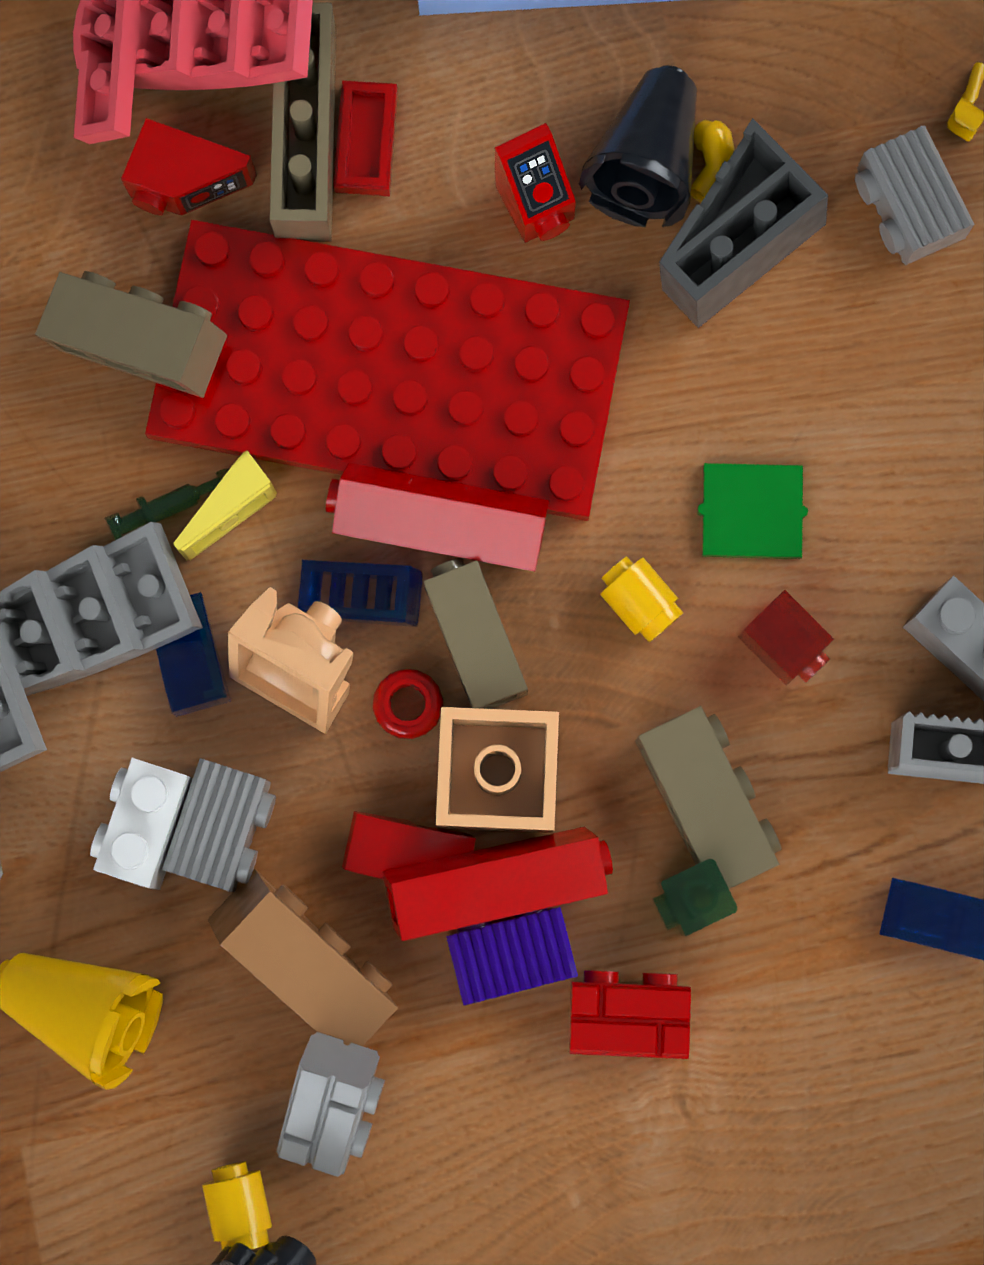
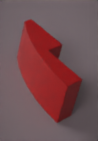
(389, 843)

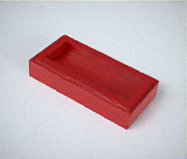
(365, 138)

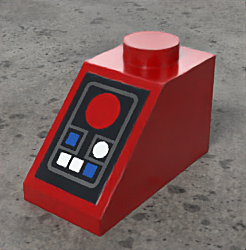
(182, 170)
(534, 184)

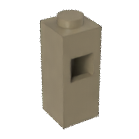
(474, 634)

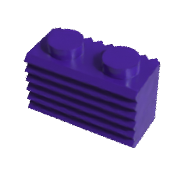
(511, 955)

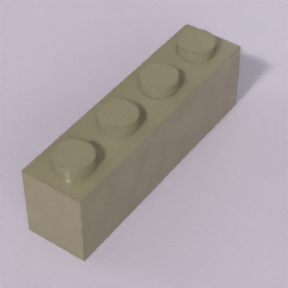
(305, 140)

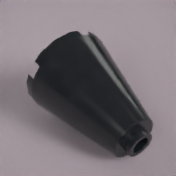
(647, 152)

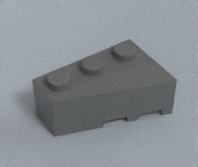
(742, 228)

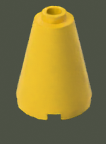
(82, 1012)

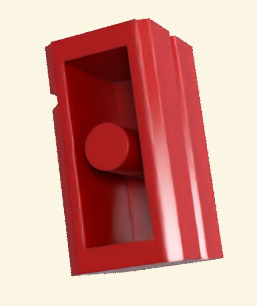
(629, 1018)

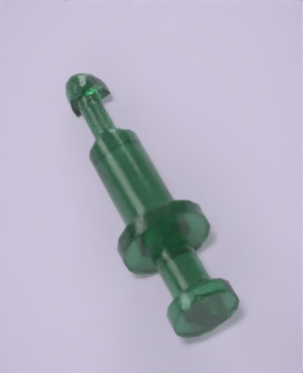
(161, 507)

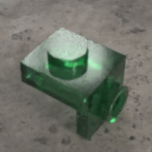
(694, 898)

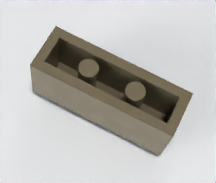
(132, 332)
(709, 796)

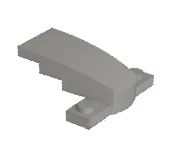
(83, 620)

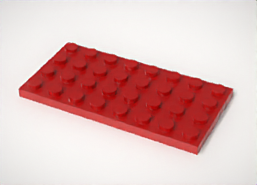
(396, 367)

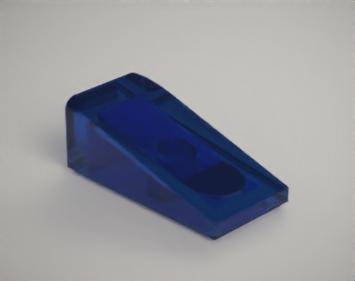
(193, 668)

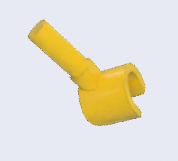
(967, 117)

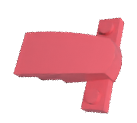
(179, 48)

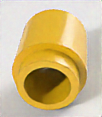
(640, 598)
(237, 1206)

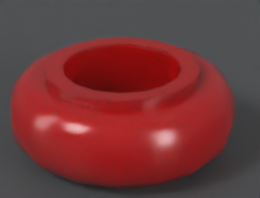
(409, 728)

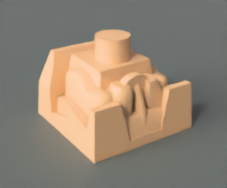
(291, 658)

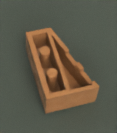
(301, 962)

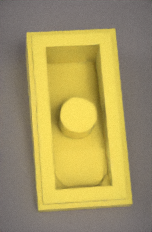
(233, 500)

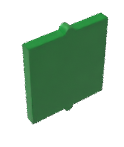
(752, 511)

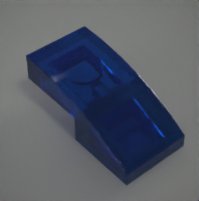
(934, 919)

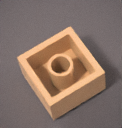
(497, 770)

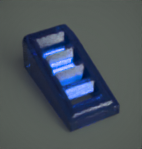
(406, 599)

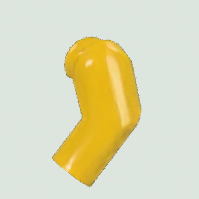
(717, 146)

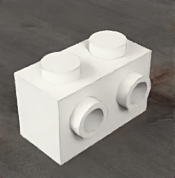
(142, 823)

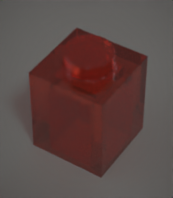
(787, 639)

